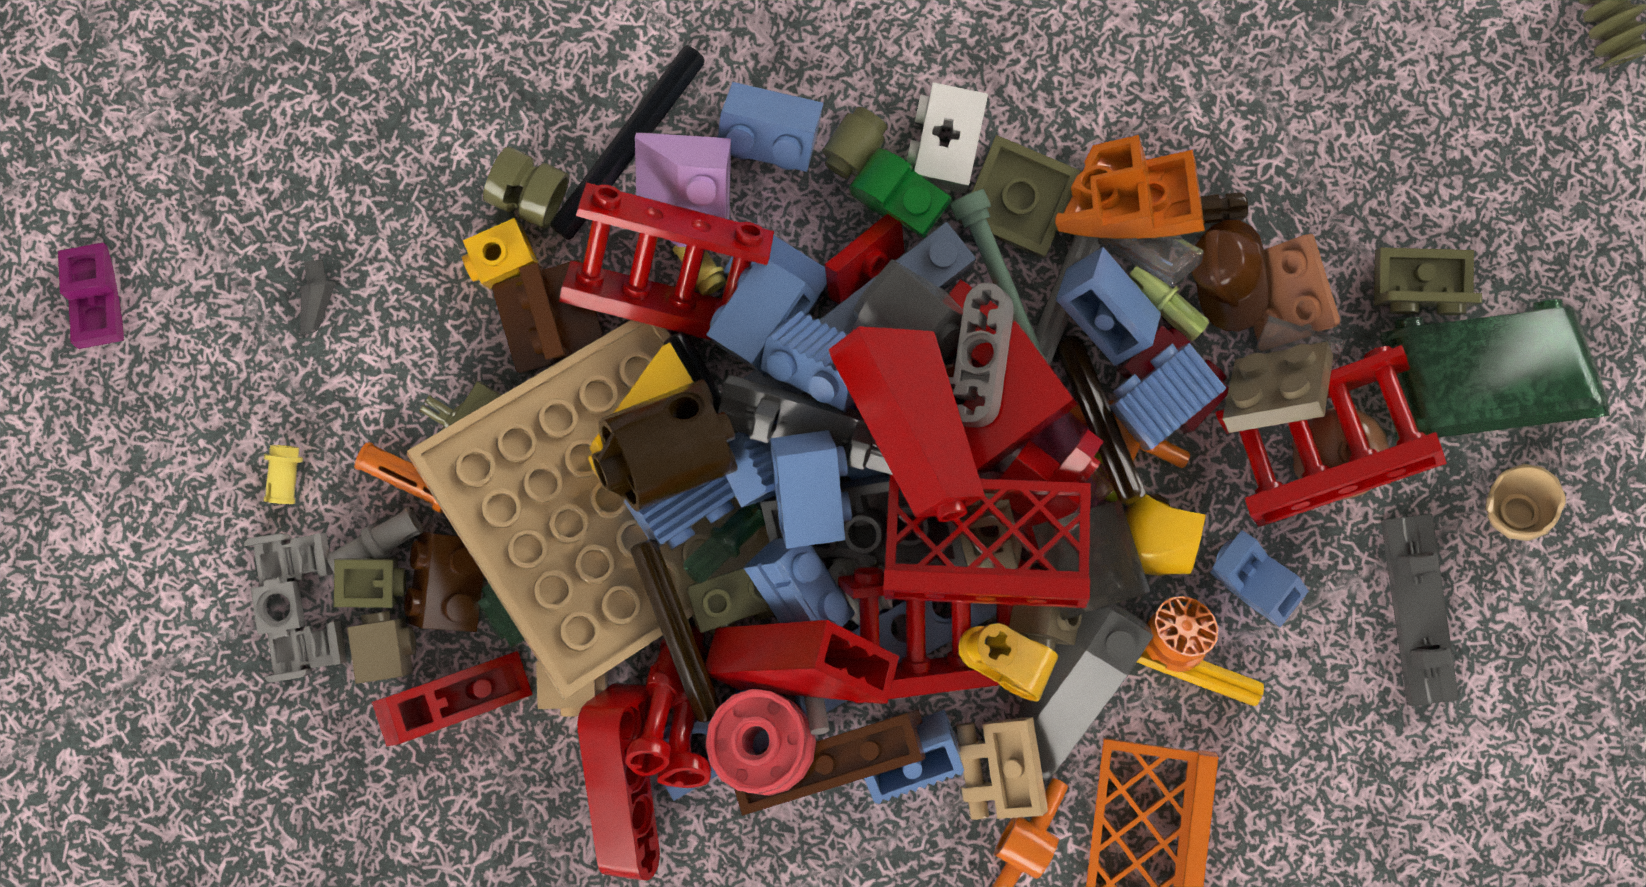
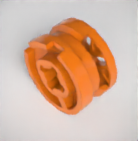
(1182, 634)

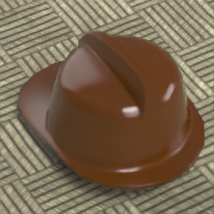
(1232, 276)

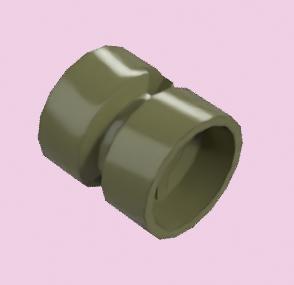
(522, 185)

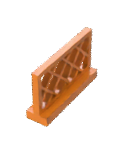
(1194, 822)

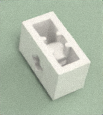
(963, 114)

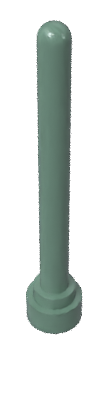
(973, 213)

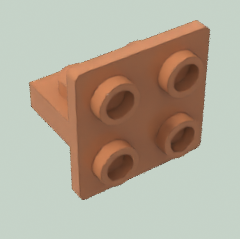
(1298, 286)

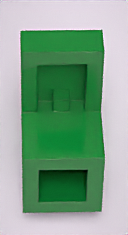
(893, 188)

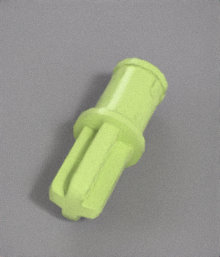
(1170, 304)

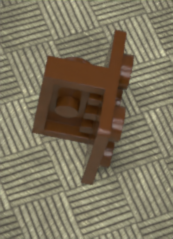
(537, 324)

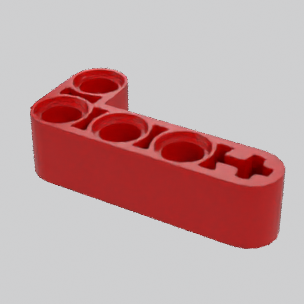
(617, 797)

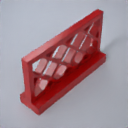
(999, 583)

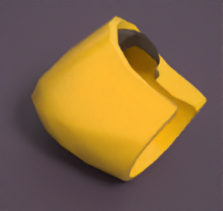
(1164, 535)

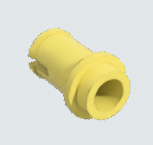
(710, 276)
(282, 474)

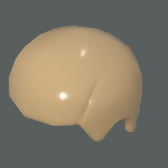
(1525, 502)

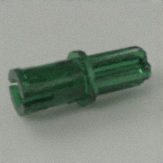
(723, 543)

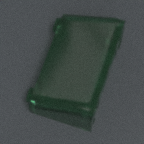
(1498, 371)

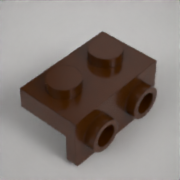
(443, 585)

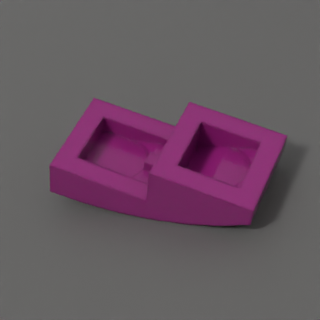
(92, 295)

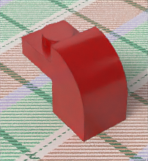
(1037, 465)

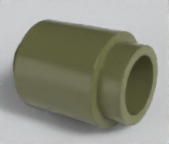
(854, 142)

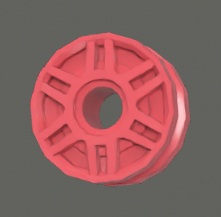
(732, 736)

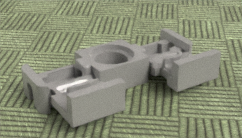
(289, 646)

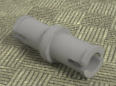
(379, 540)

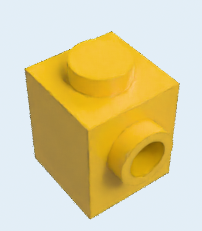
(498, 253)

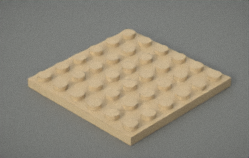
(543, 523)

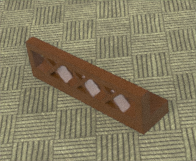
(849, 759)

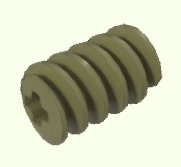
(1617, 28)

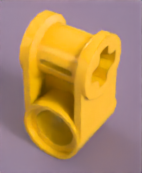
(1014, 662)

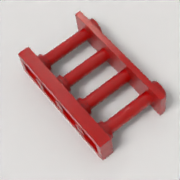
(649, 301)
(1366, 466)
(917, 672)

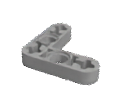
(988, 379)

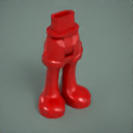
(651, 753)

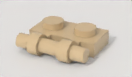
(1013, 769)

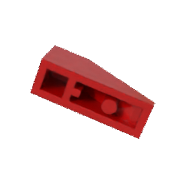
(451, 699)

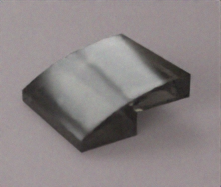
(1113, 558)

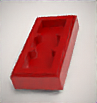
(864, 258)

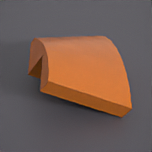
(1132, 196)

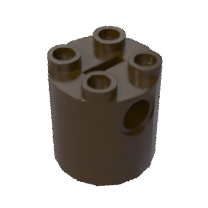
(664, 446)

